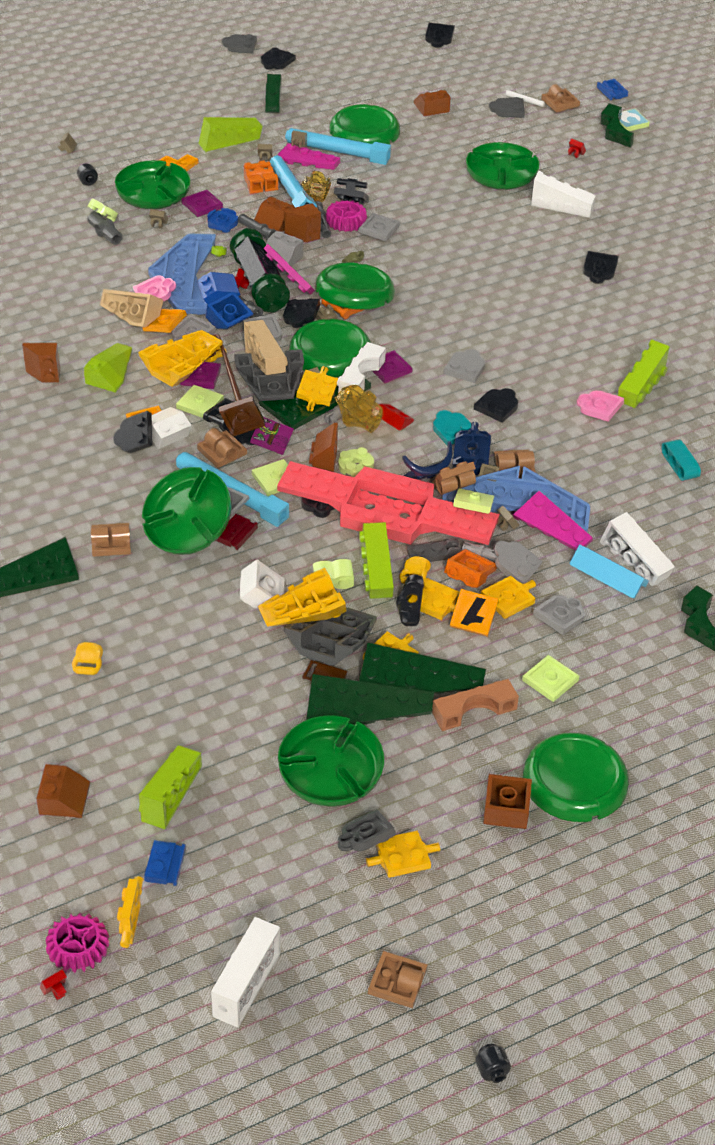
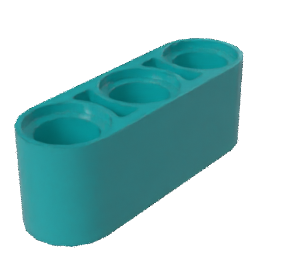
(681, 460)

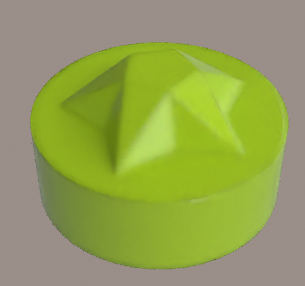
(218, 251)

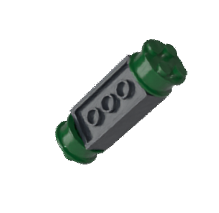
(265, 280)

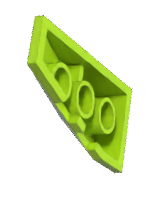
(108, 367)

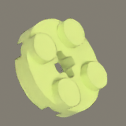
(102, 209)
(348, 460)

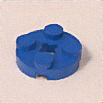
(222, 220)

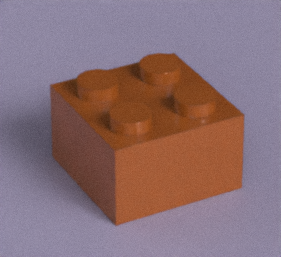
(507, 801)

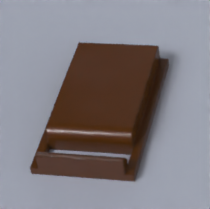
(324, 670)

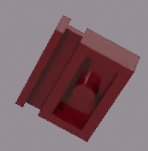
(237, 531)

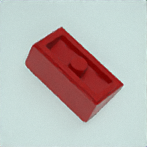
(395, 417)

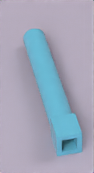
(376, 152)
(290, 182)
(270, 508)

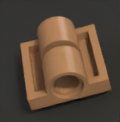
(221, 447)
(515, 458)
(452, 479)
(110, 539)

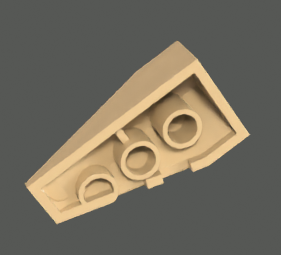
(132, 307)

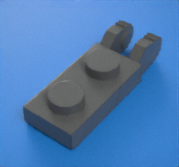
(435, 551)

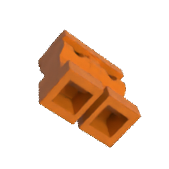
(260, 176)

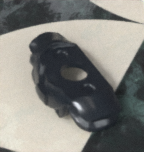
(410, 612)

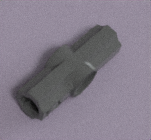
(105, 228)

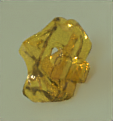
(316, 181)
(365, 411)

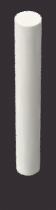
(525, 98)

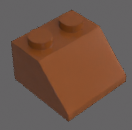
(433, 103)
(272, 213)
(303, 222)
(42, 361)
(325, 449)
(62, 792)

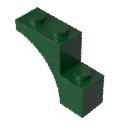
(273, 92)
(614, 130)
(698, 624)

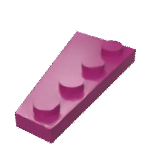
(308, 157)
(293, 275)
(552, 521)

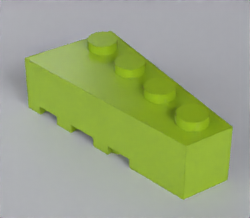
(228, 131)
(645, 374)
(376, 560)
(169, 786)

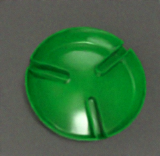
(365, 124)
(502, 165)
(152, 184)
(355, 286)
(329, 344)
(187, 511)
(330, 760)
(576, 777)

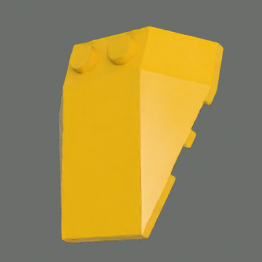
(180, 358)
(307, 602)

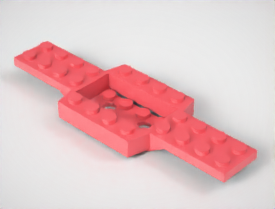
(346, 496)

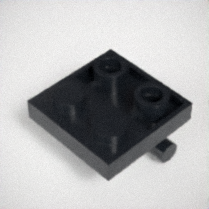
(350, 192)

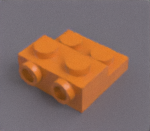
(469, 568)

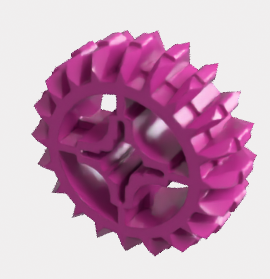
(346, 215)
(80, 934)

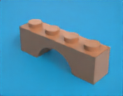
(496, 696)

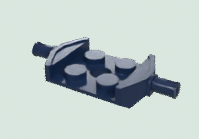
(472, 438)

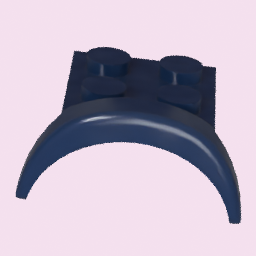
(418, 472)

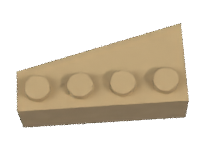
(264, 348)

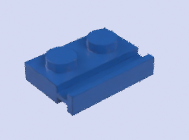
(612, 89)
(165, 863)

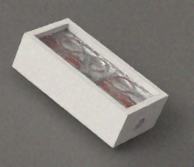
(246, 972)

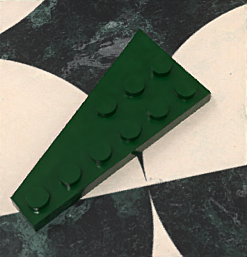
(294, 412)
(39, 569)
(418, 671)
(365, 700)

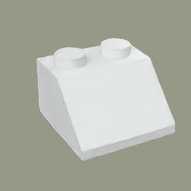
(169, 427)
(259, 584)

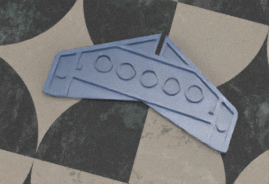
(182, 265)
(515, 492)

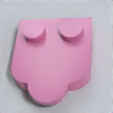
(157, 287)
(600, 404)

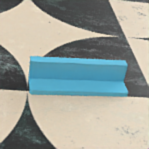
(608, 571)

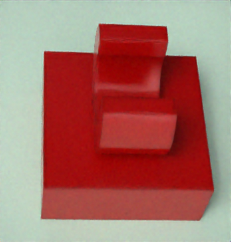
(577, 147)
(241, 280)
(55, 984)

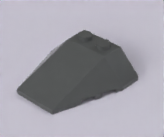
(271, 386)
(331, 638)

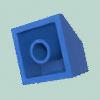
(216, 285)
(227, 311)

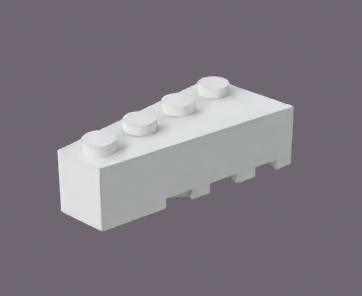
(561, 197)
(637, 549)

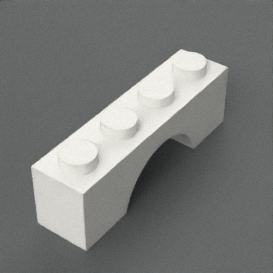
(369, 358)

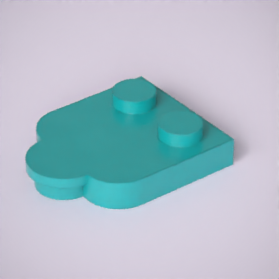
(449, 424)

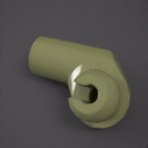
(354, 257)

